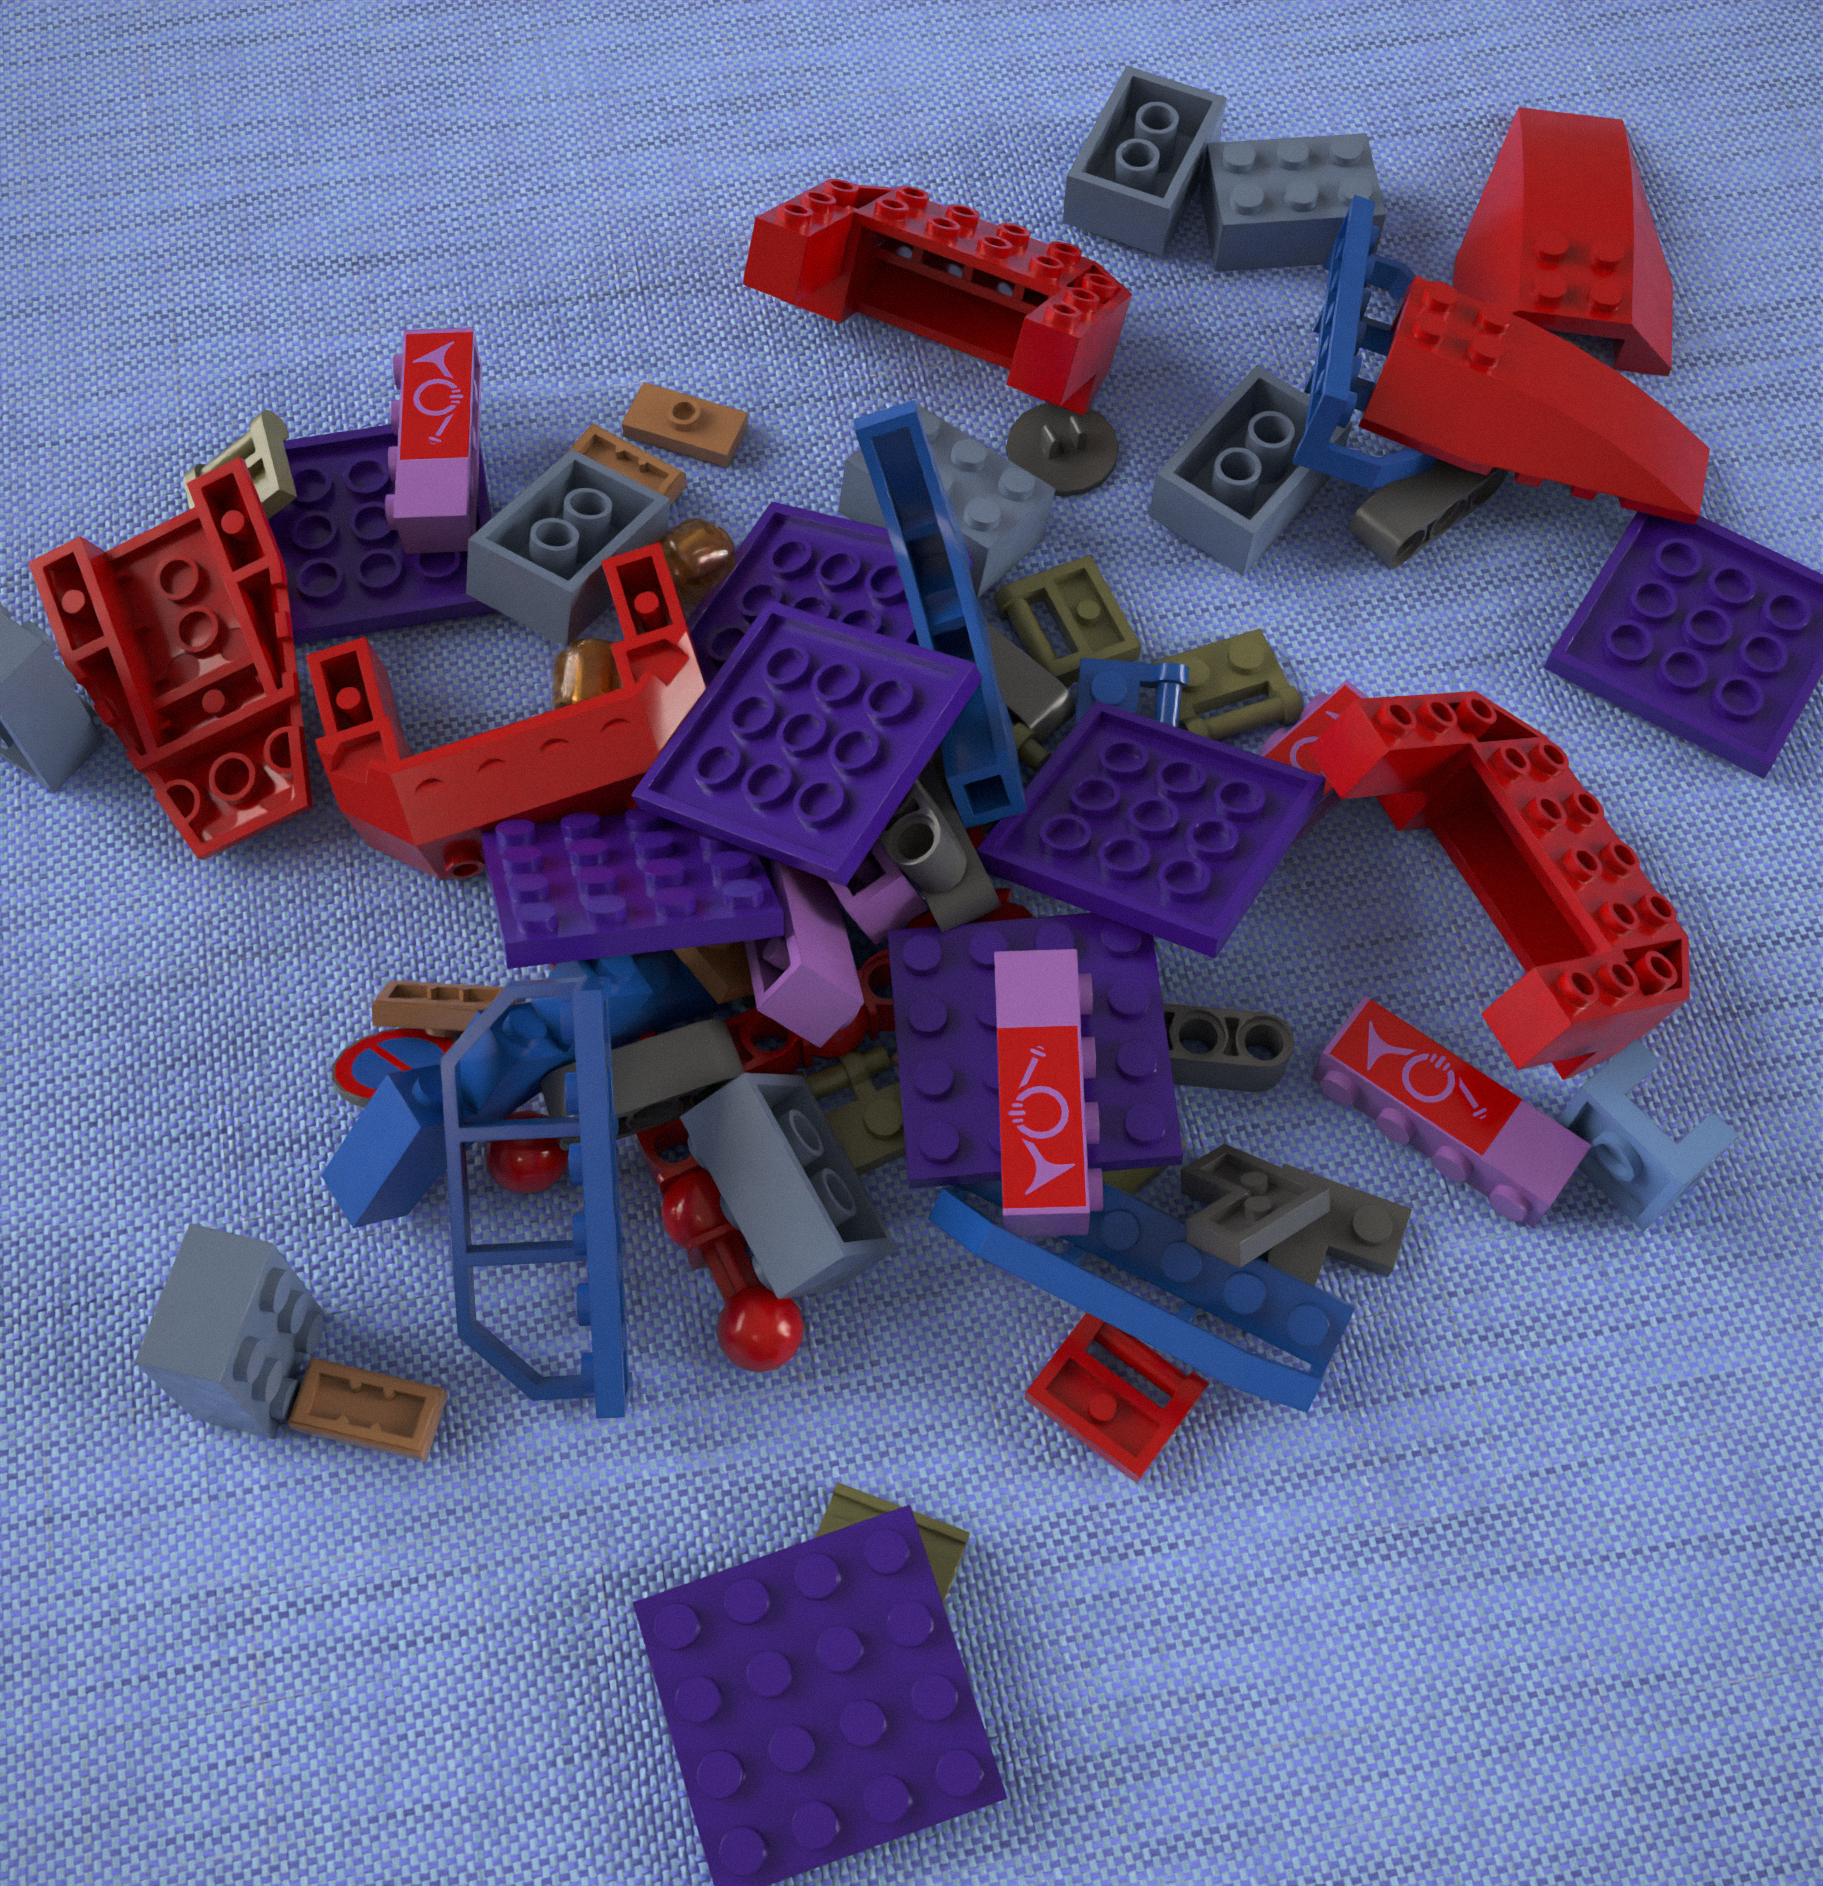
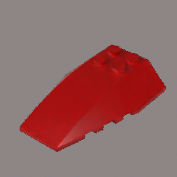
(1572, 238)
(1513, 397)
(192, 659)

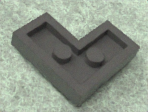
(1249, 1204)
(1356, 1230)

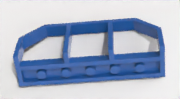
(1342, 331)
(591, 1165)
(1156, 1249)

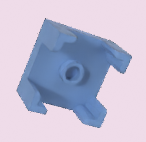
(1629, 1152)

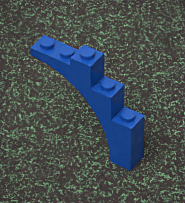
(947, 618)
(400, 1135)

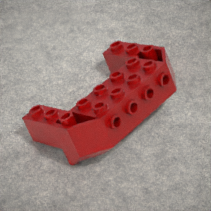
(947, 280)
(538, 769)
(1538, 857)

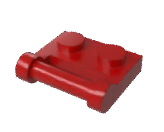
(1106, 1409)

